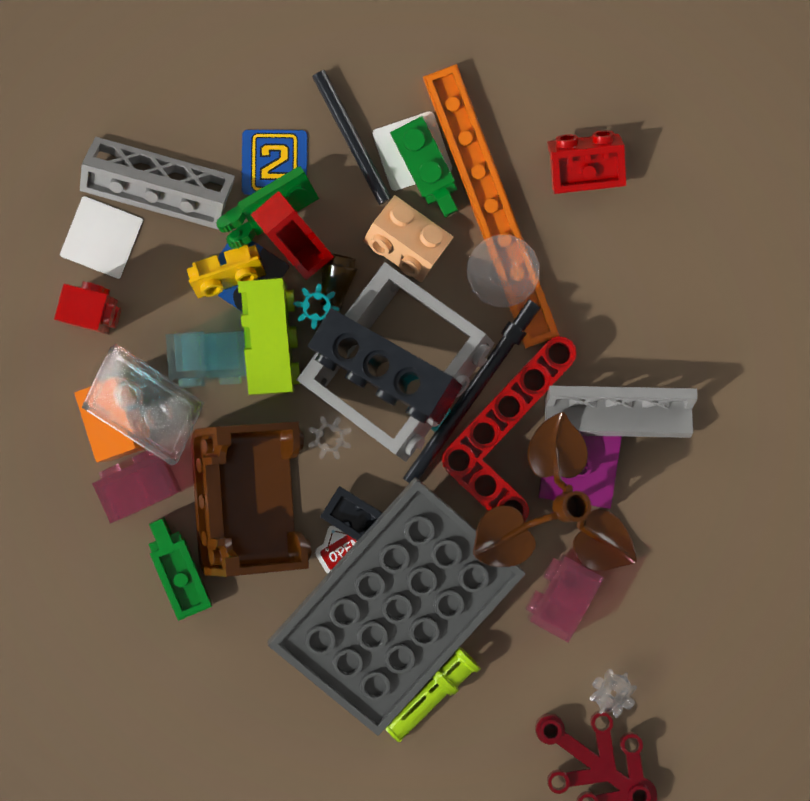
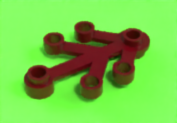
(601, 767)

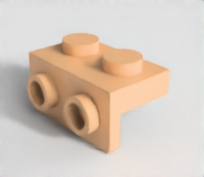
(407, 238)

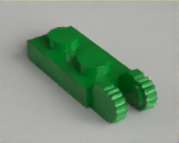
(293, 186)

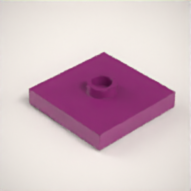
(598, 475)

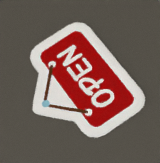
(334, 548)

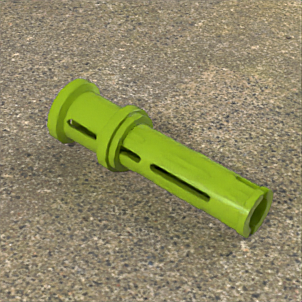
(444, 683)

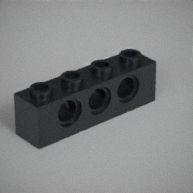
(436, 387)

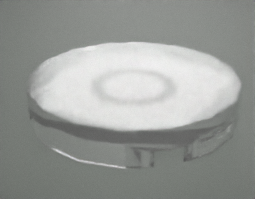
(503, 271)

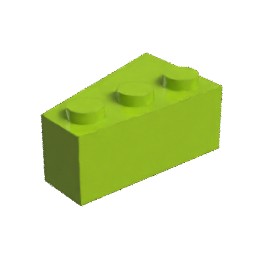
(268, 336)

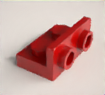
(587, 162)

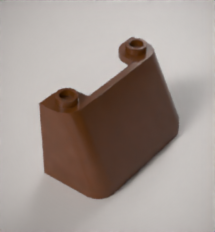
(247, 499)

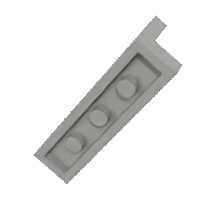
(153, 187)
(624, 410)

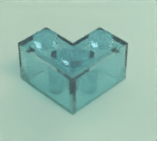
(205, 356)

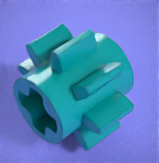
(305, 305)

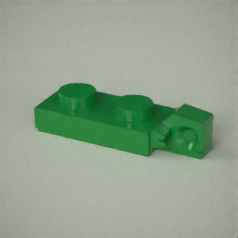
(426, 164)
(177, 571)

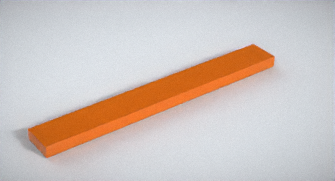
(482, 180)

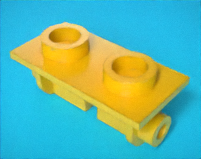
(211, 278)

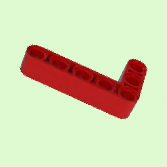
(502, 425)

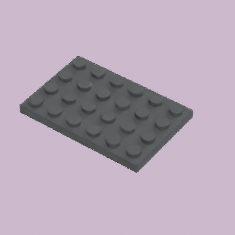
(393, 608)

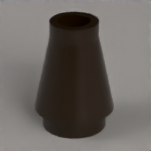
(337, 277)

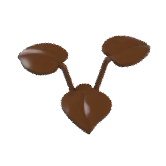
(559, 452)

